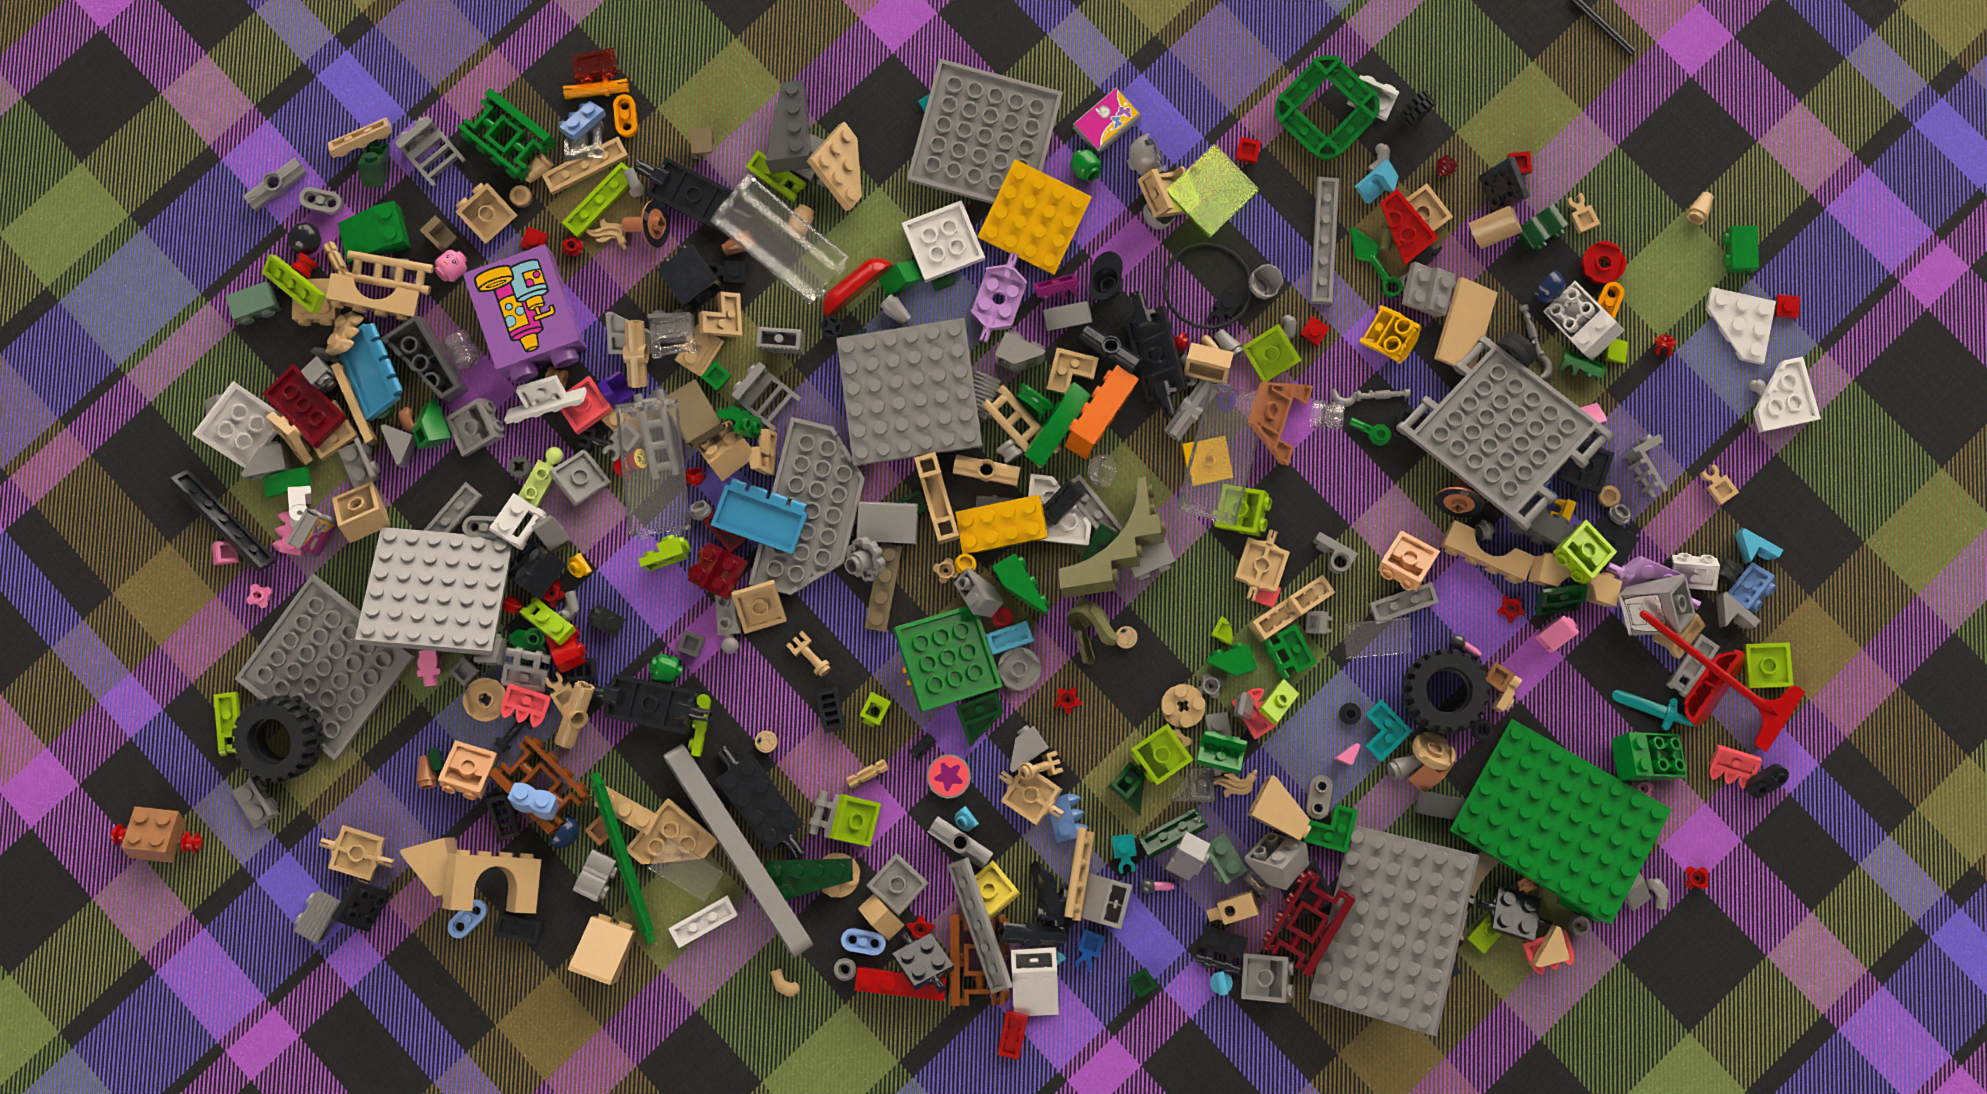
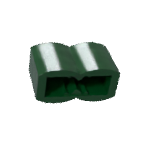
(1542, 227)

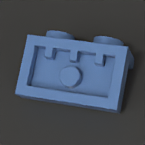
(1753, 587)

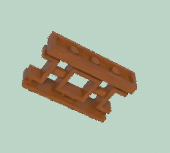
(554, 771)
(961, 959)

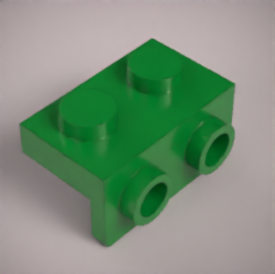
(744, 422)
(1221, 752)

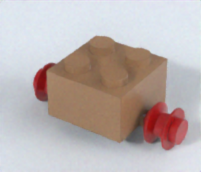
(155, 835)

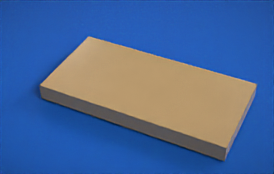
(1465, 321)

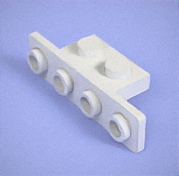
(543, 397)

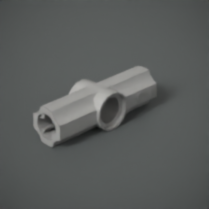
(286, 175)
(1188, 411)
(947, 833)

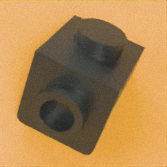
(605, 620)

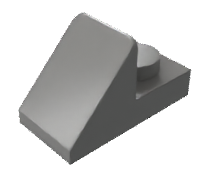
(1730, 608)

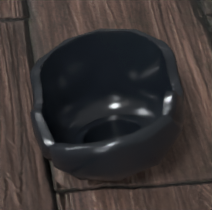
(304, 238)

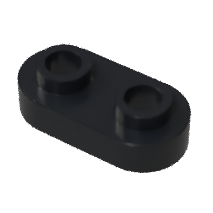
(1767, 781)

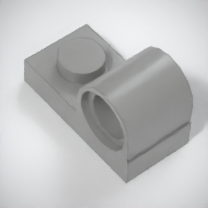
(1327, 544)

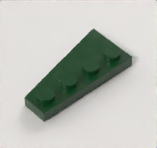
(808, 875)

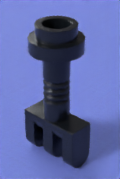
(593, 440)
(503, 743)

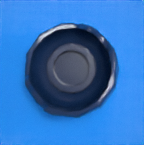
(1551, 287)
(566, 833)

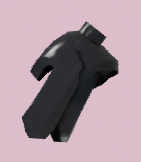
(1050, 904)

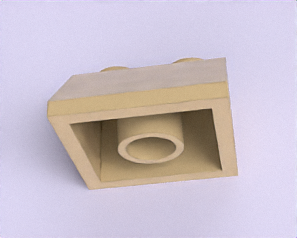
(360, 512)

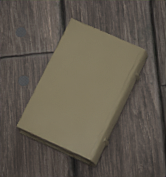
(696, 414)

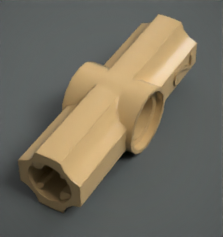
(635, 353)
(971, 468)
(574, 714)

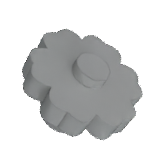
(864, 559)

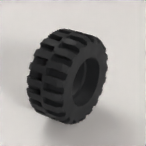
(1475, 691)
(252, 745)

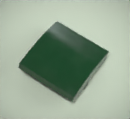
(1560, 599)

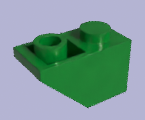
(430, 426)
(1233, 662)

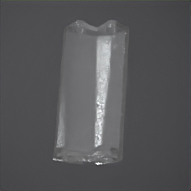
(779, 239)
(1220, 456)
(653, 468)

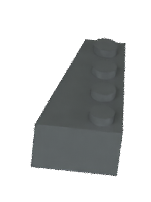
(790, 133)
(424, 354)
(1544, 528)

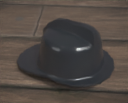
(1106, 276)

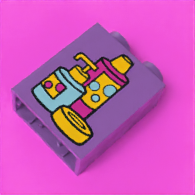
(525, 313)

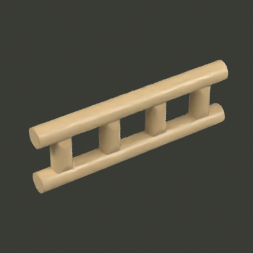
(400, 265)
(1007, 424)
(1079, 874)

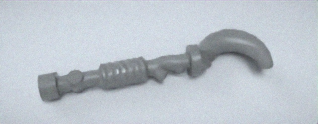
(1548, 366)
(1357, 396)

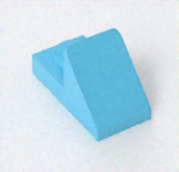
(1380, 179)
(1751, 543)

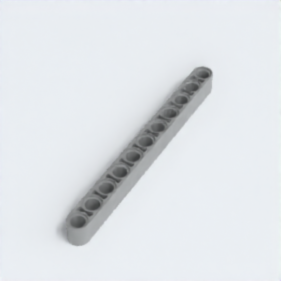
(738, 850)

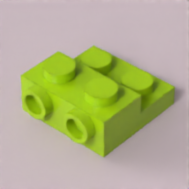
(1251, 513)
(671, 551)
(1584, 552)
(1161, 754)

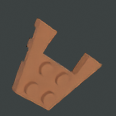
(1270, 414)

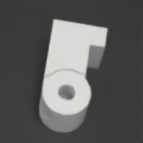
(297, 499)

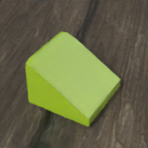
(1616, 352)

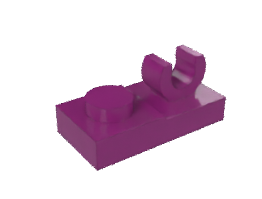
(1049, 287)

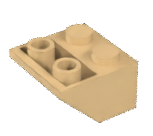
(725, 451)

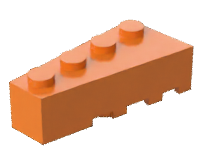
(1100, 411)

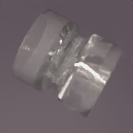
(461, 348)
(1323, 414)

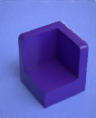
(616, 389)

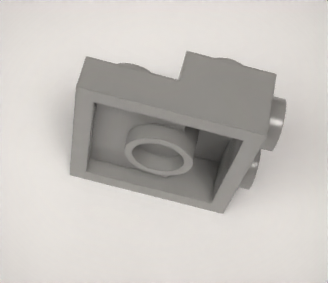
(1429, 289)
(475, 426)
(1267, 978)

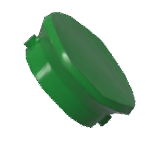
(1033, 402)

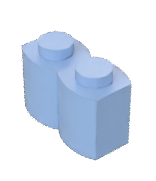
(528, 800)

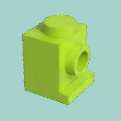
(875, 701)

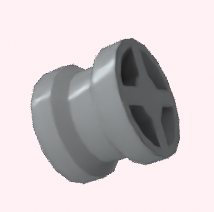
(1009, 451)

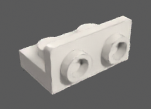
(1386, 93)
(1700, 571)

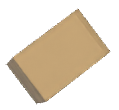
(880, 917)
(1552, 949)

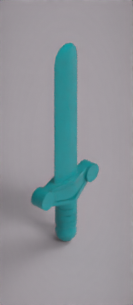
(1667, 713)

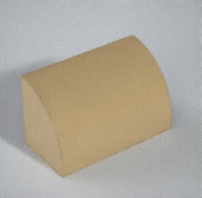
(1495, 227)
(1208, 363)

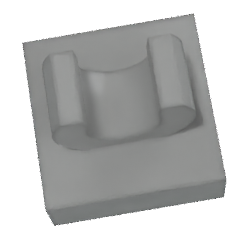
(1317, 622)

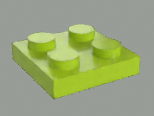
(1271, 353)
(1768, 665)
(855, 820)

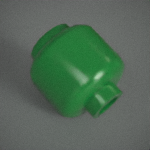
(1085, 165)
(665, 668)

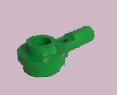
(1377, 434)

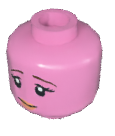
(450, 265)

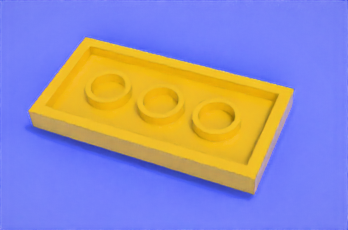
(1001, 524)

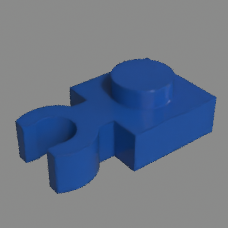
(1090, 945)

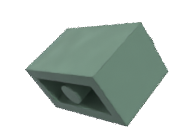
(253, 303)

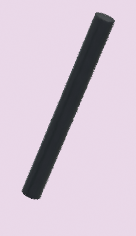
(1604, 26)

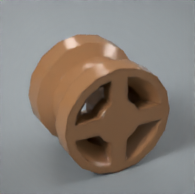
(562, 375)

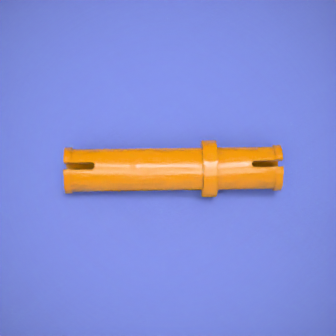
(593, 89)

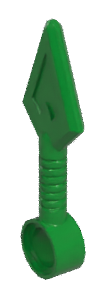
(1367, 250)

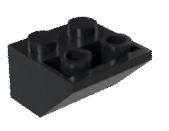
(535, 569)

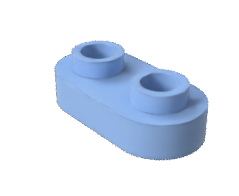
(469, 920)
(863, 942)

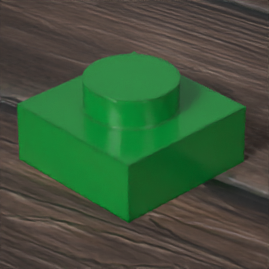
(716, 376)

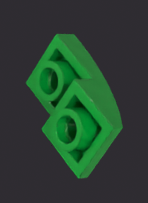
(278, 483)

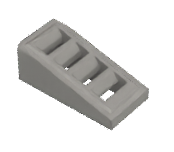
(1244, 706)

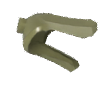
(1086, 615)

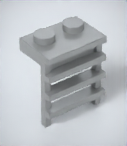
(422, 139)
(754, 385)
(1638, 456)

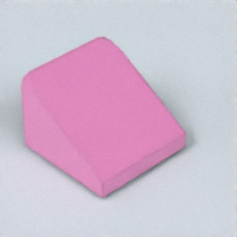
(1596, 412)
(224, 553)
(1348, 756)

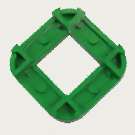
(1350, 85)

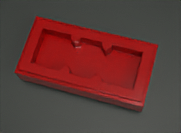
(1012, 1035)

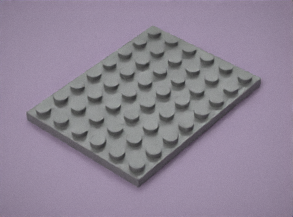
(1401, 932)

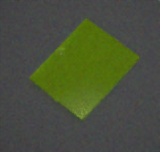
(1212, 190)

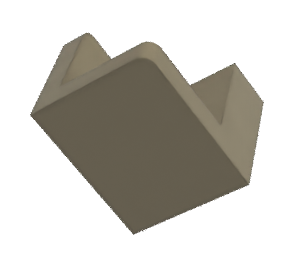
(701, 141)
(438, 234)

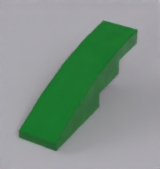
(1057, 425)

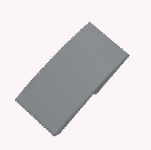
(1067, 316)

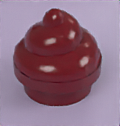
(1446, 166)

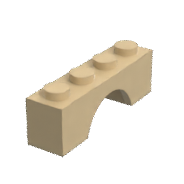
(343, 292)
(937, 498)
(1461, 540)
(1601, 589)

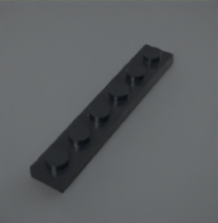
(222, 520)

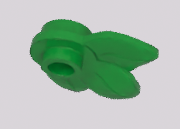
(523, 639)

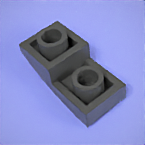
(1438, 805)

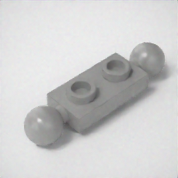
(727, 623)

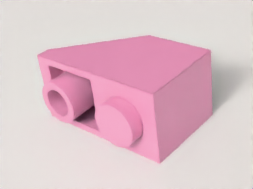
(1557, 633)

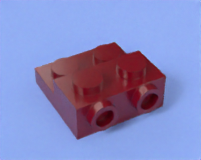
(716, 570)

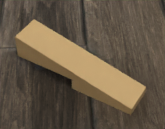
(1291, 608)

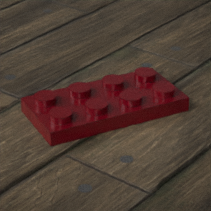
(305, 406)

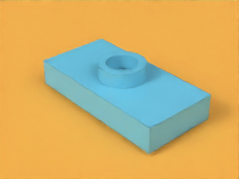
(1009, 638)

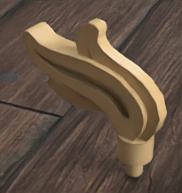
(609, 231)
(1234, 785)

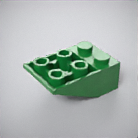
(1015, 581)
(1648, 757)

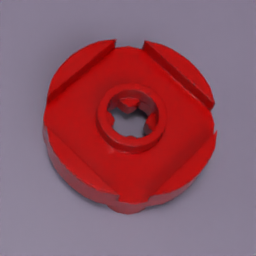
(1592, 269)

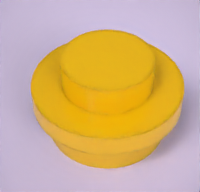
(965, 561)

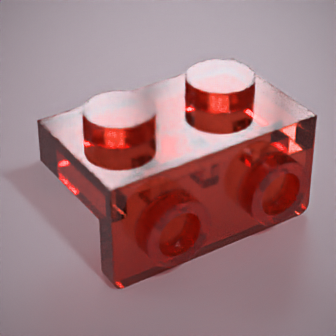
(595, 65)

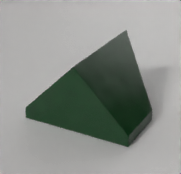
(1129, 786)

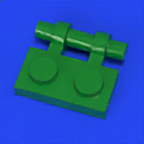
(1295, 648)

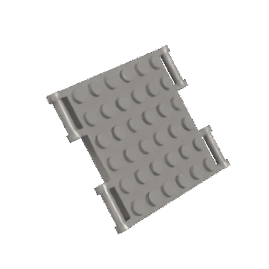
(1504, 431)

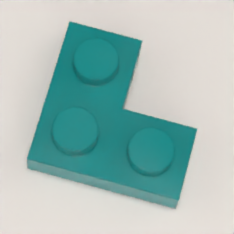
(1391, 731)

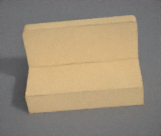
(1689, 634)

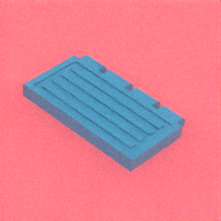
(371, 372)
(760, 518)

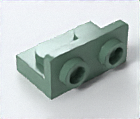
(1225, 860)

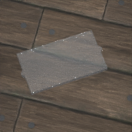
(1377, 638)
(686, 869)

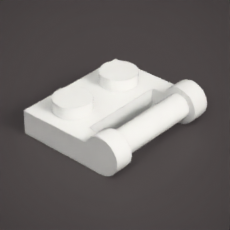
(511, 517)

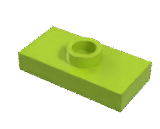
(1278, 701)
(1482, 937)

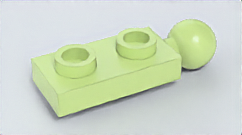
(539, 479)

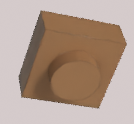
(1499, 677)
(597, 831)

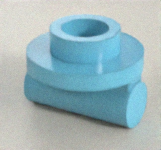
(965, 819)
(1221, 983)

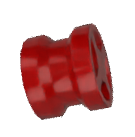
(304, 265)

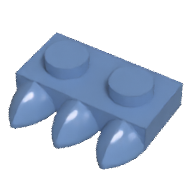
(582, 120)
(1065, 827)

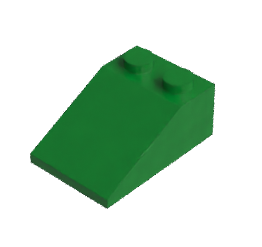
(375, 231)

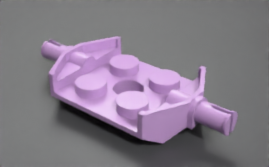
(1003, 281)
(1640, 571)

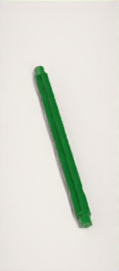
(622, 857)

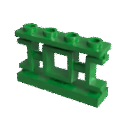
(517, 123)

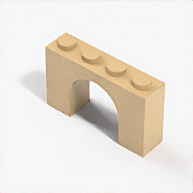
(464, 870)

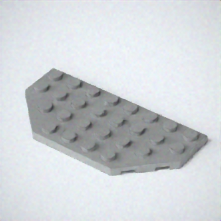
(821, 474)

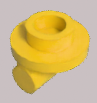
(578, 566)

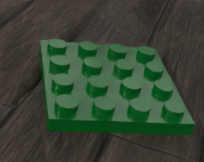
(947, 658)

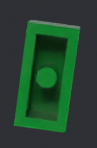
(1741, 249)

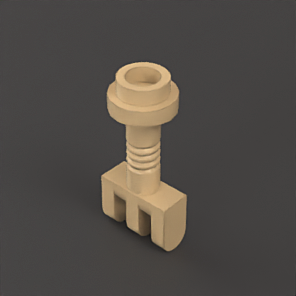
(821, 668)
(1027, 770)

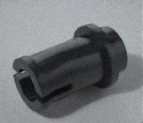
(922, 746)

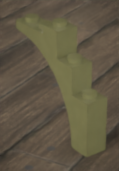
(1124, 552)

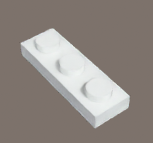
(703, 921)

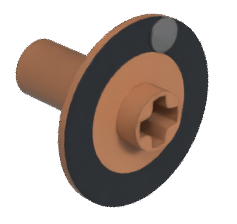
(653, 224)
(1459, 500)

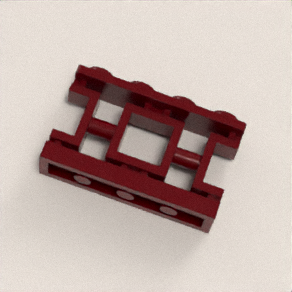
(1324, 931)

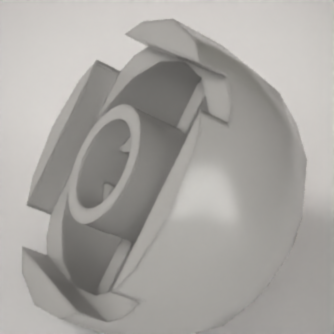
(1145, 156)

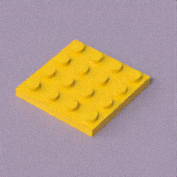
(1034, 217)

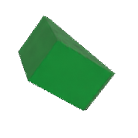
(901, 277)

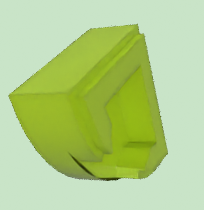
(1223, 631)

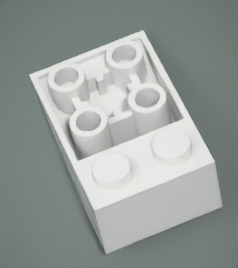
(1583, 321)
(1035, 980)

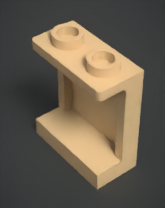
(1154, 189)

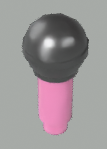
(1459, 642)
(1148, 886)

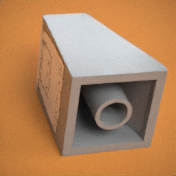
(1663, 598)

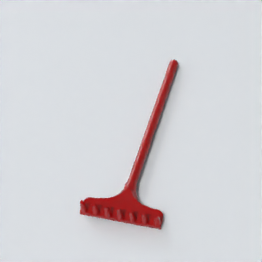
(1773, 712)

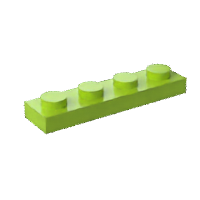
(597, 202)
(293, 284)

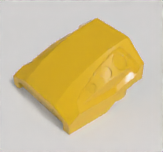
(1392, 334)

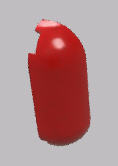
(854, 285)
(1710, 688)

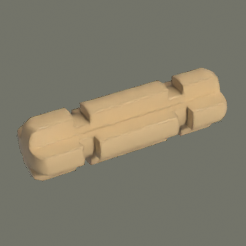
(335, 258)
(867, 773)

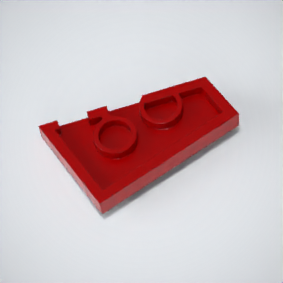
(1407, 227)

